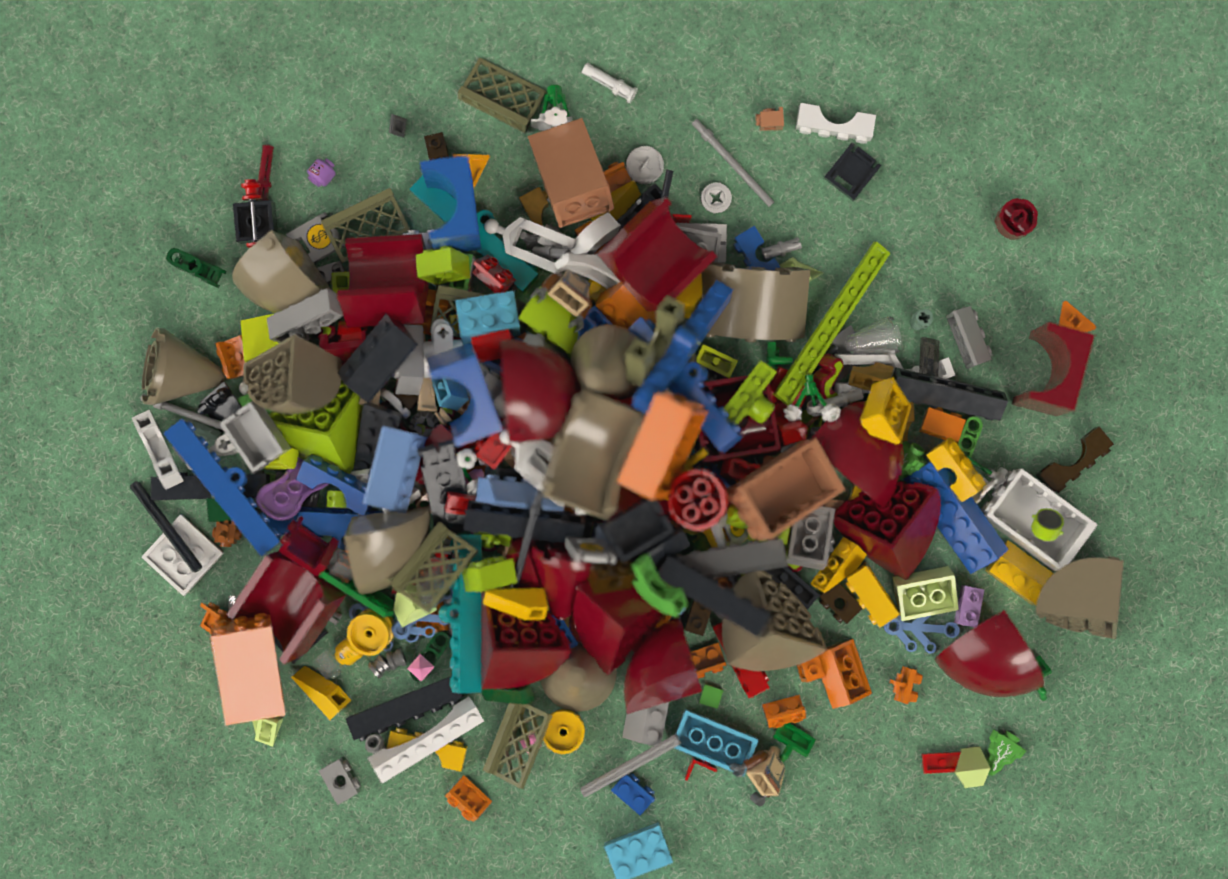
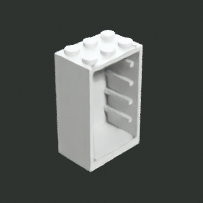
(1012, 512)

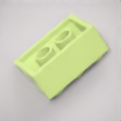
(926, 593)

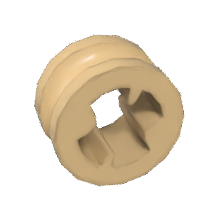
(443, 416)

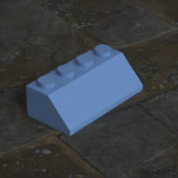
(394, 470)
(510, 493)

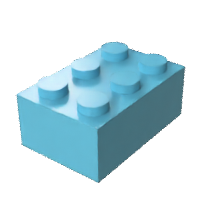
(487, 315)
(638, 852)

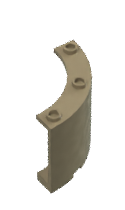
(762, 302)
(592, 454)

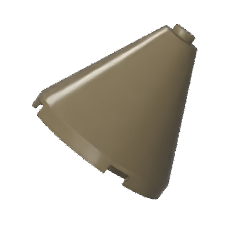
(601, 361)
(176, 369)
(579, 682)

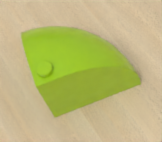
(550, 321)
(327, 431)

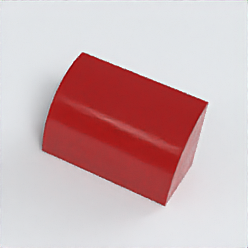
(488, 346)

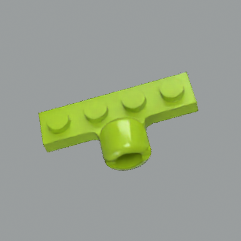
(749, 397)

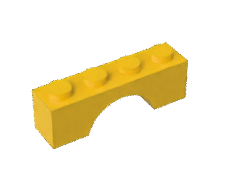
(451, 755)

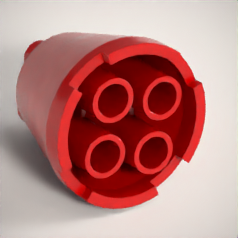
(688, 499)

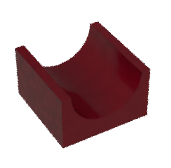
(654, 256)
(384, 280)
(1069, 357)
(294, 599)

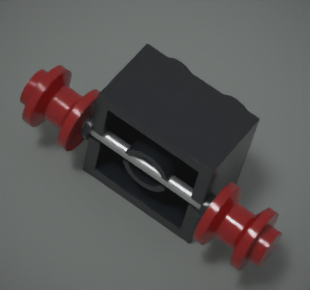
(254, 217)

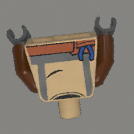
(570, 293)
(765, 772)

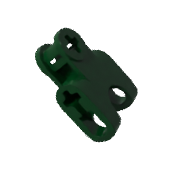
(205, 271)

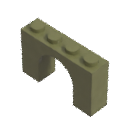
(643, 357)

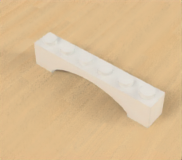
(395, 760)

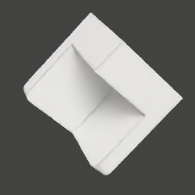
(945, 369)

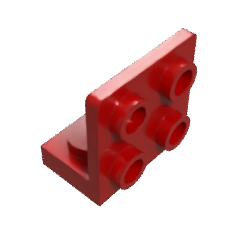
(493, 275)
(491, 449)

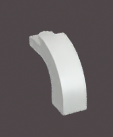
(596, 235)

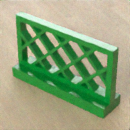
(377, 601)

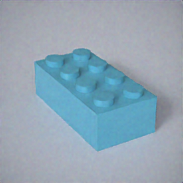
(714, 740)

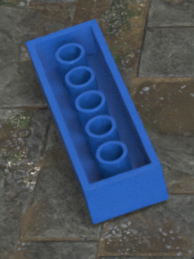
(961, 522)

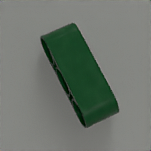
(436, 648)
(514, 695)

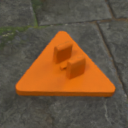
(1072, 318)

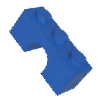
(747, 244)

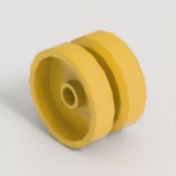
(370, 632)
(566, 742)

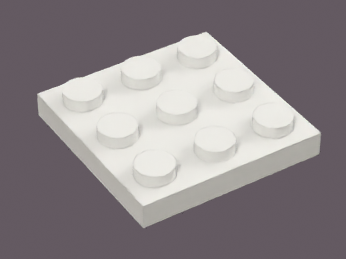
(169, 563)

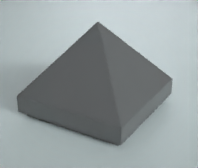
(397, 126)

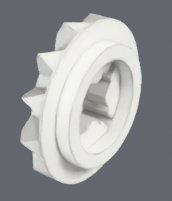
(714, 189)

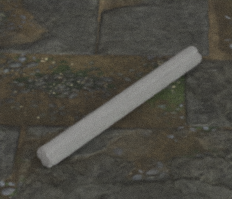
(630, 765)

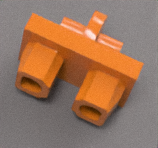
(904, 684)

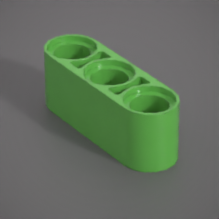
(971, 436)

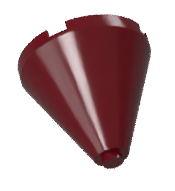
(559, 575)

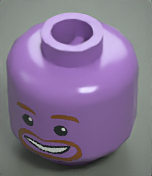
(321, 172)

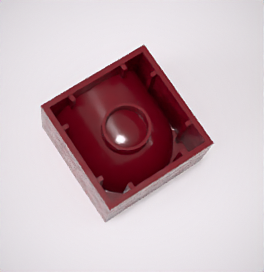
(757, 438)

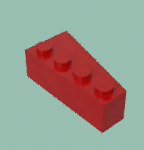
(751, 681)

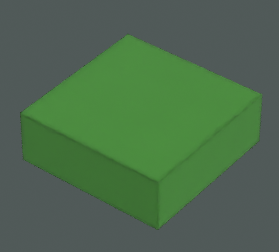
(711, 696)

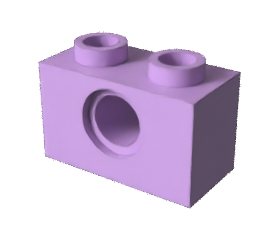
(969, 606)

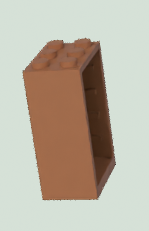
(571, 172)
(785, 490)

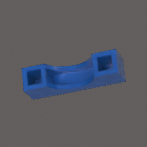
(316, 471)

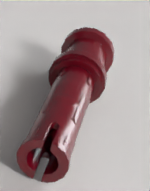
(264, 172)

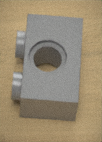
(340, 792)

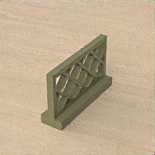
(491, 106)
(359, 209)
(450, 295)
(419, 560)
(507, 737)

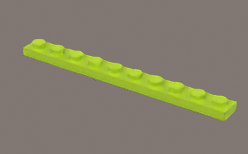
(831, 323)

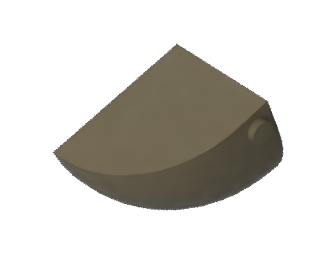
(277, 273)
(293, 377)
(383, 544)
(1084, 596)
(789, 637)

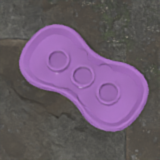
(285, 495)

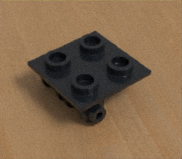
(219, 404)

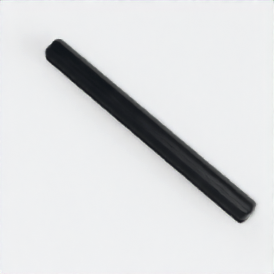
(166, 527)

